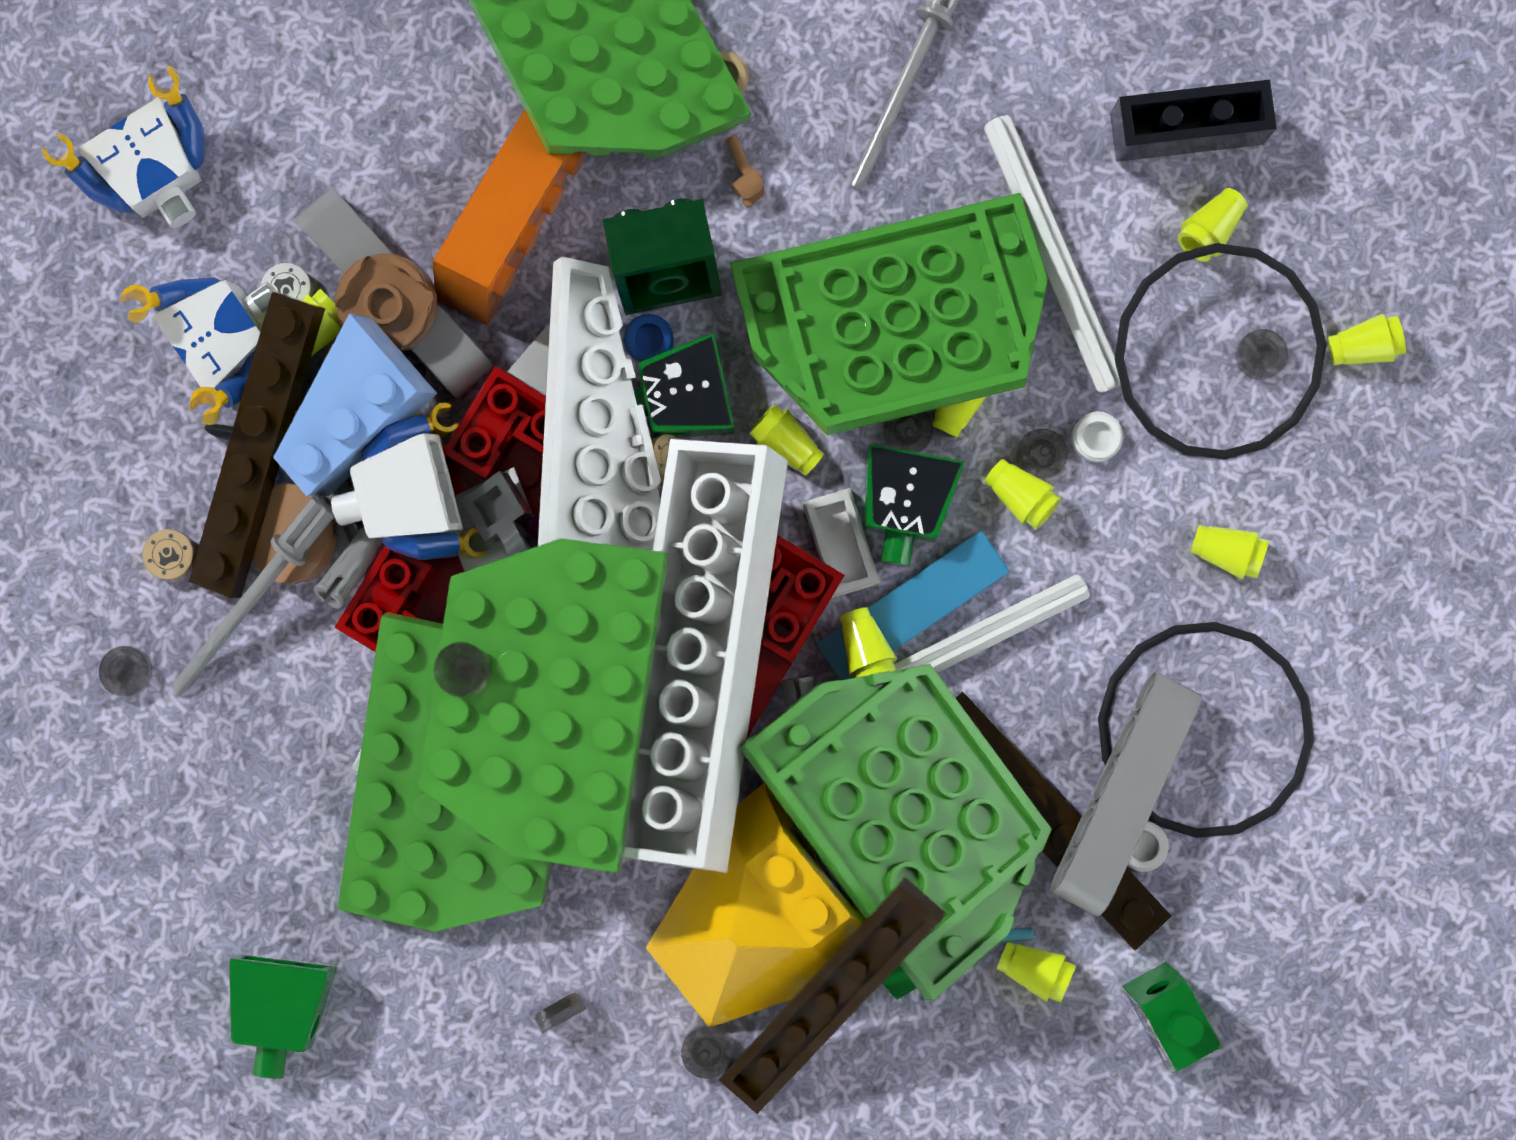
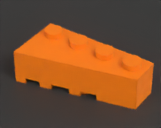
(501, 223)

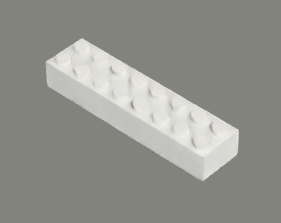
(721, 540)

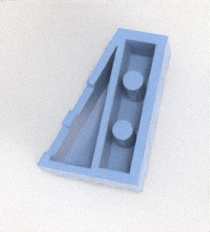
(352, 398)

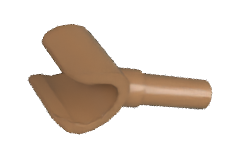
(750, 184)

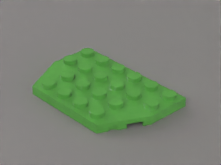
(613, 73)
(898, 314)
(556, 733)
(902, 786)
(405, 850)

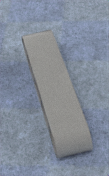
(348, 239)
(1126, 794)

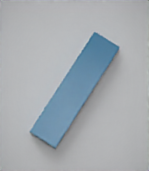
(925, 598)

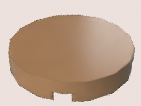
(392, 294)
(283, 508)

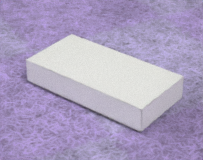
(841, 540)

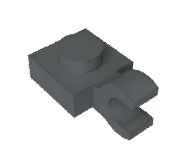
(499, 513)

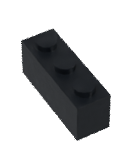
(1193, 120)

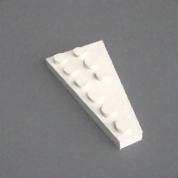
(596, 438)

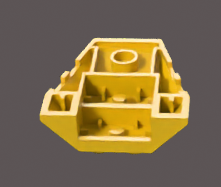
(758, 929)

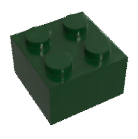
(662, 256)

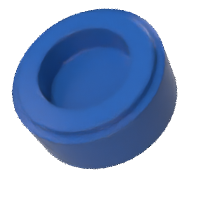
(648, 337)

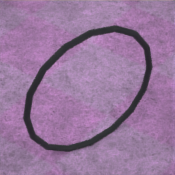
(1317, 369)
(1293, 679)

